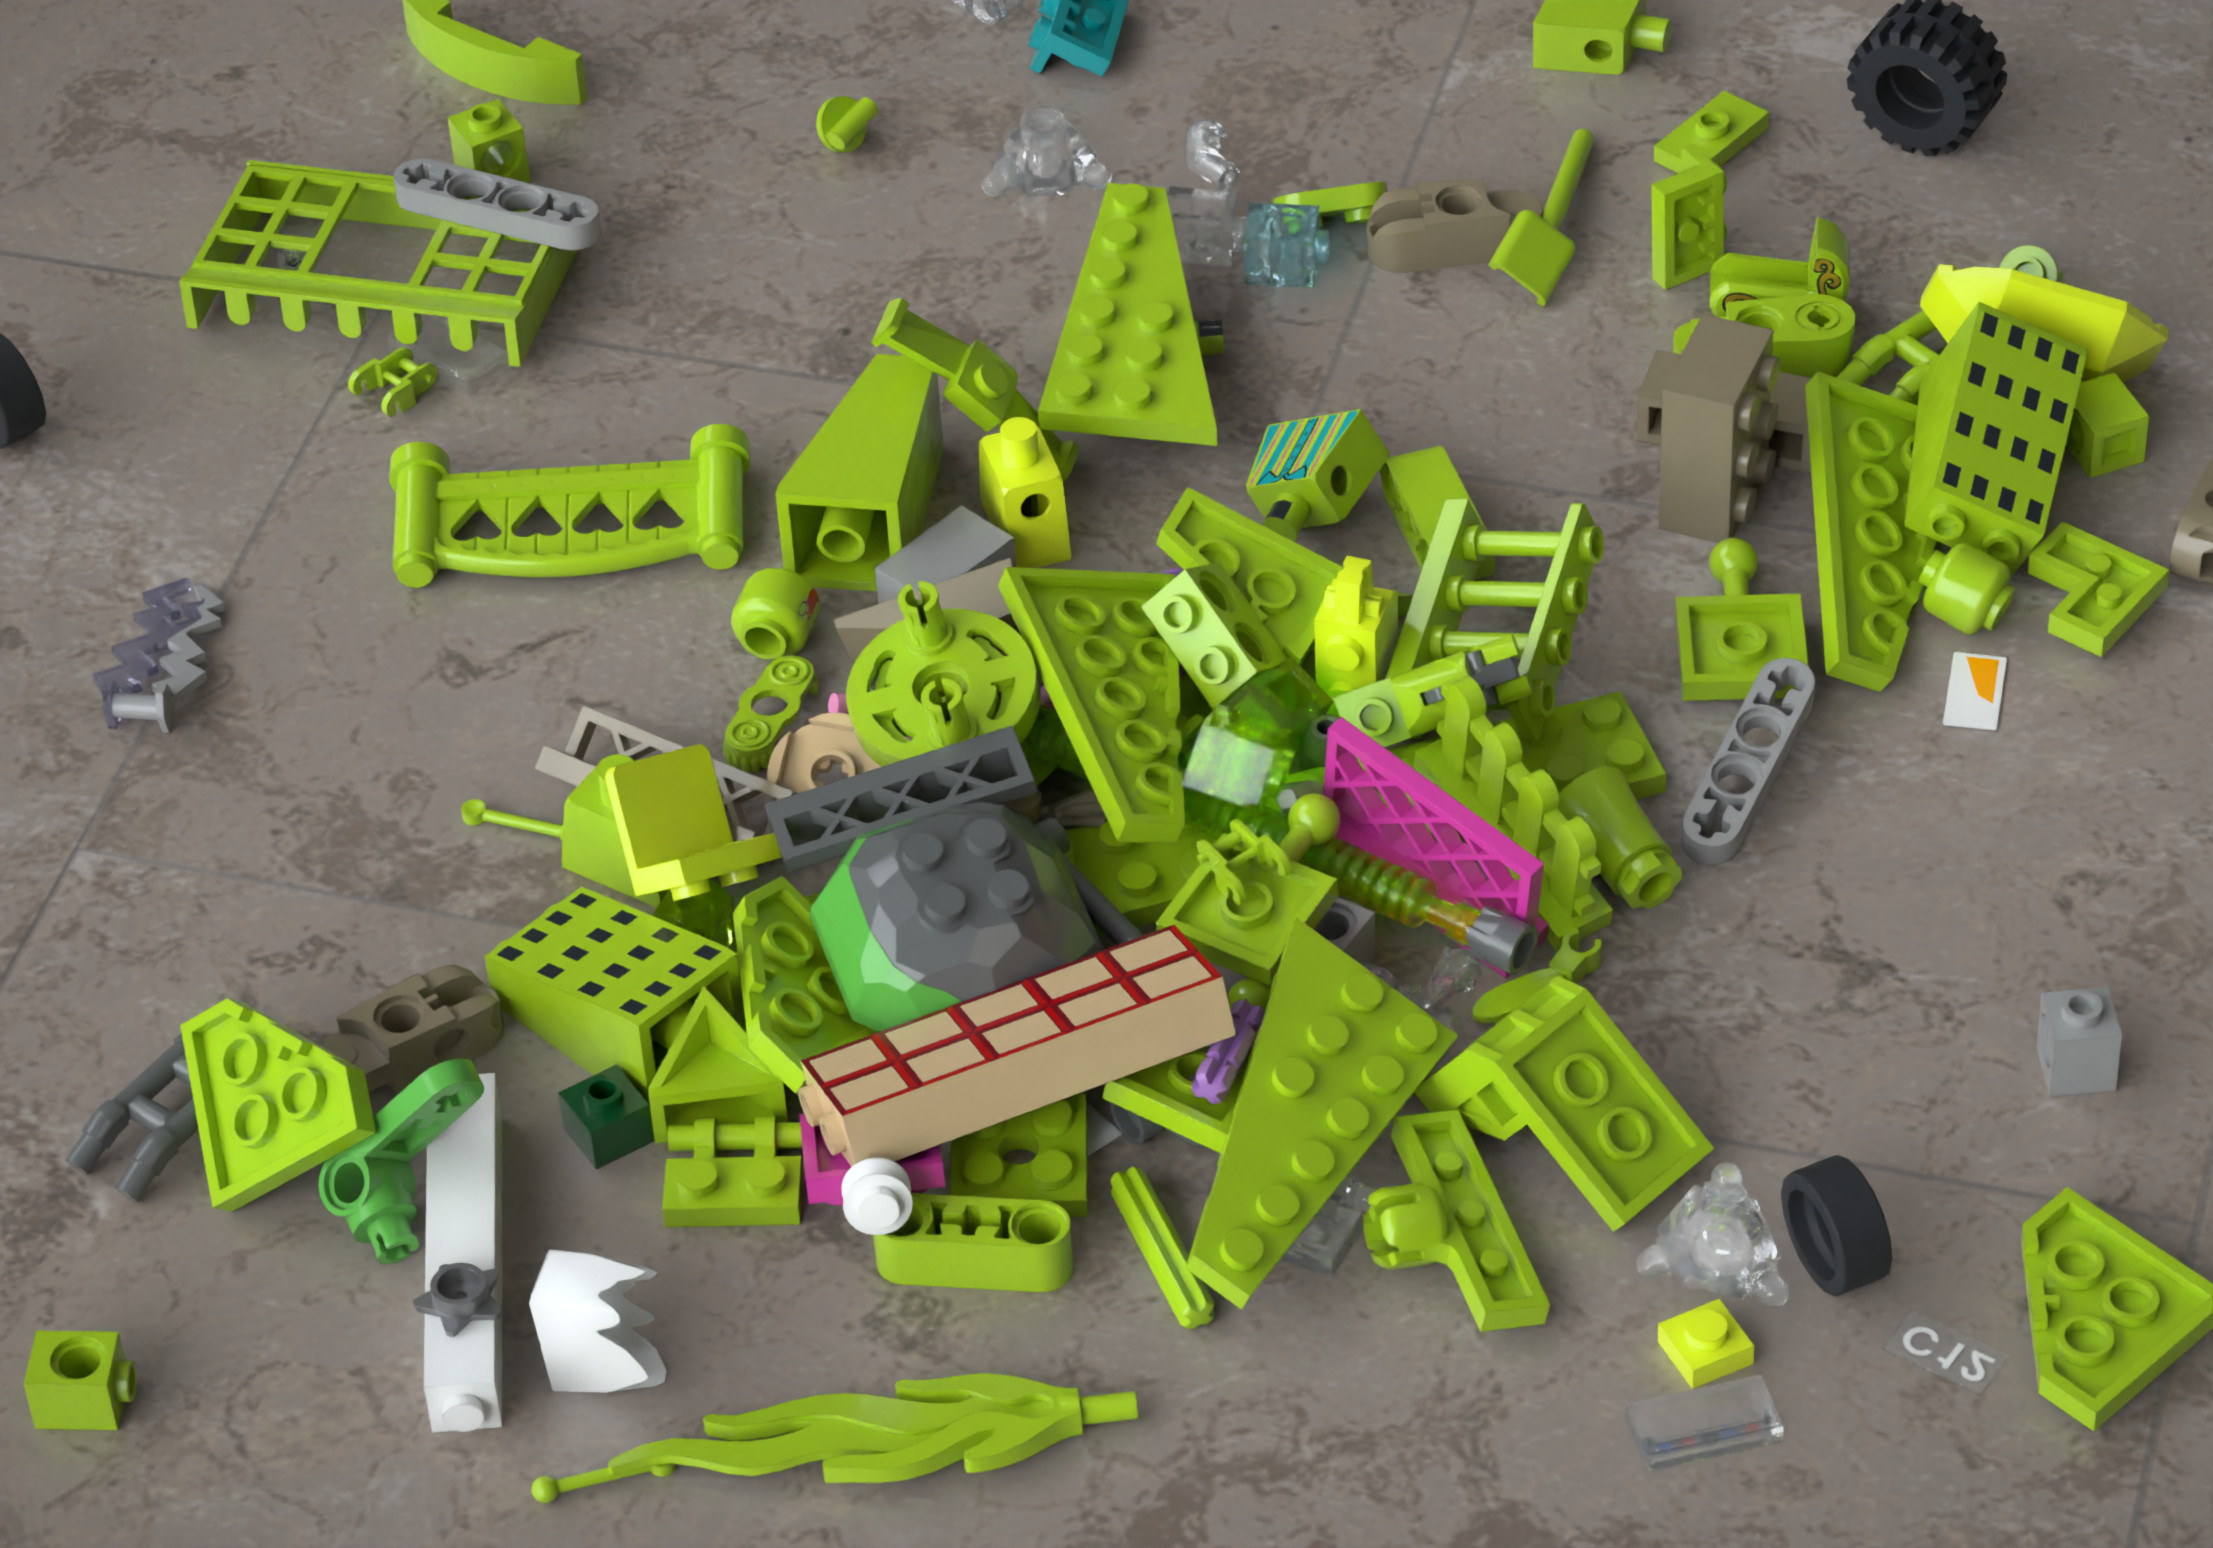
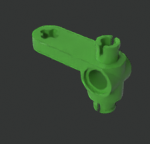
(374, 1178)

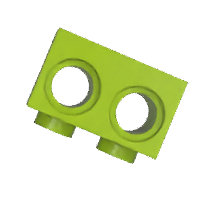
(1213, 632)

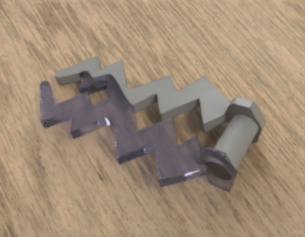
(122, 681)

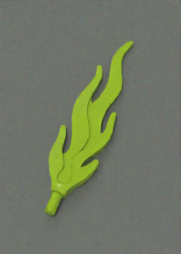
(886, 1439)

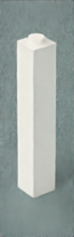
(465, 1227)

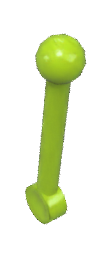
(475, 813)
(547, 1488)

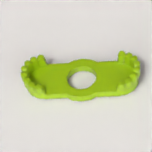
(752, 736)

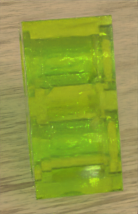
(1239, 758)

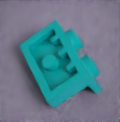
(1078, 32)

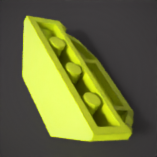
(2112, 330)

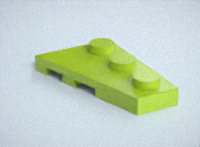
(1272, 572)

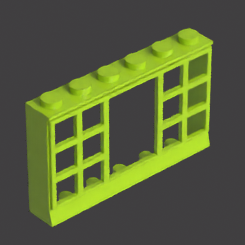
(363, 198)

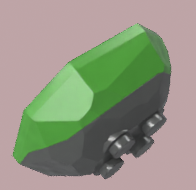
(947, 913)

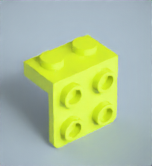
(678, 825)

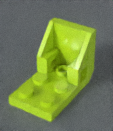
(1580, 1092)

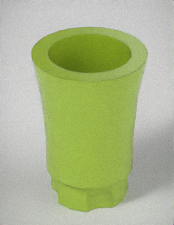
(1628, 846)

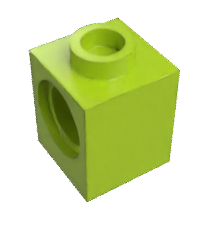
(489, 141)
(2107, 427)
(78, 1380)

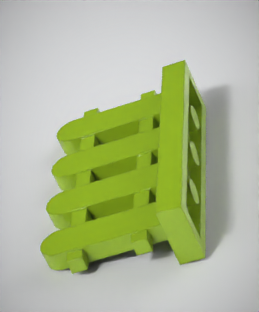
(1486, 774)

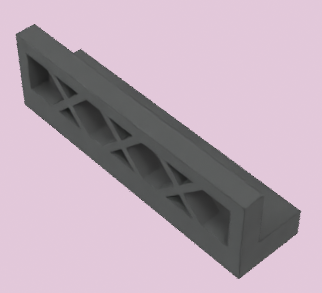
(830, 817)

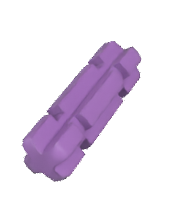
(1229, 1055)

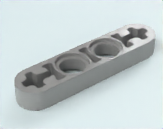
(556, 217)
(1745, 759)

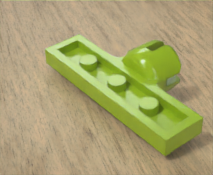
(1454, 1220)

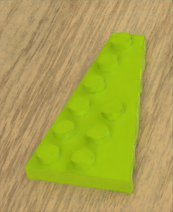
(1130, 335)
(1864, 551)
(1110, 688)
(1316, 1095)

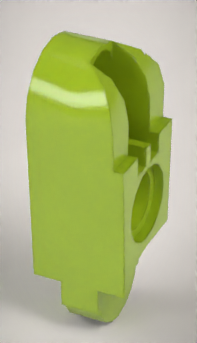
(1808, 330)

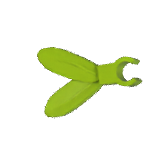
(1566, 963)

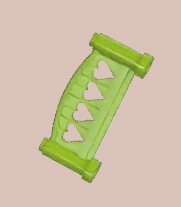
(437, 504)

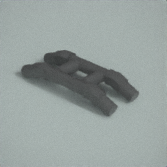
(136, 1103)

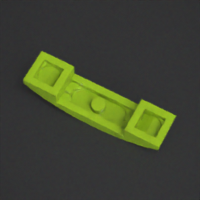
(535, 74)

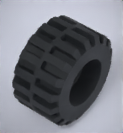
(1948, 50)

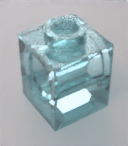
(1284, 245)

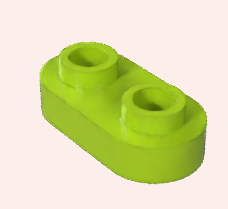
(1350, 200)

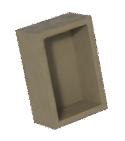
(1717, 429)

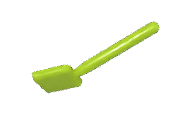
(1533, 246)

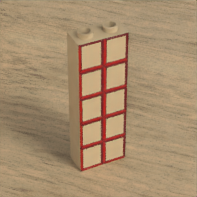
(1016, 1048)

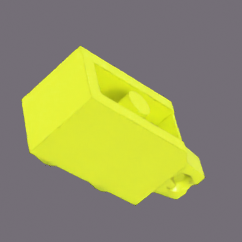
(1354, 631)

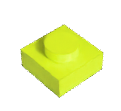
(1705, 1343)

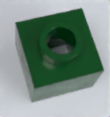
(606, 1116)

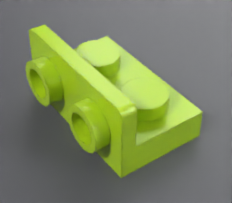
(1688, 220)

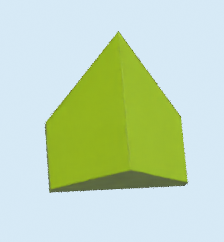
(712, 1074)

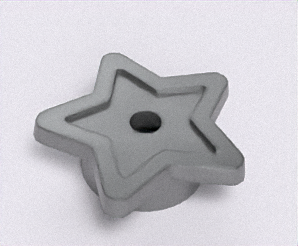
(459, 1280)

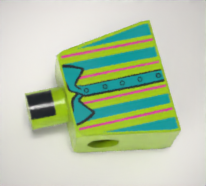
(1314, 470)

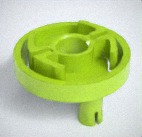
(932, 654)

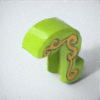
(1757, 277)

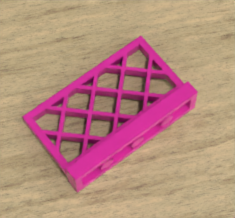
(1403, 839)

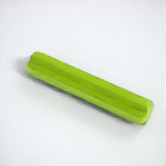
(1162, 1247)

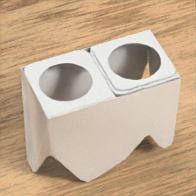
(589, 1324)

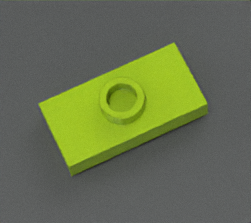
(1716, 130)

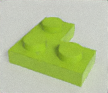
(2104, 584)

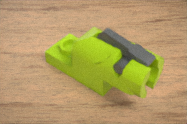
(1413, 699)

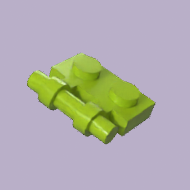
(733, 1189)

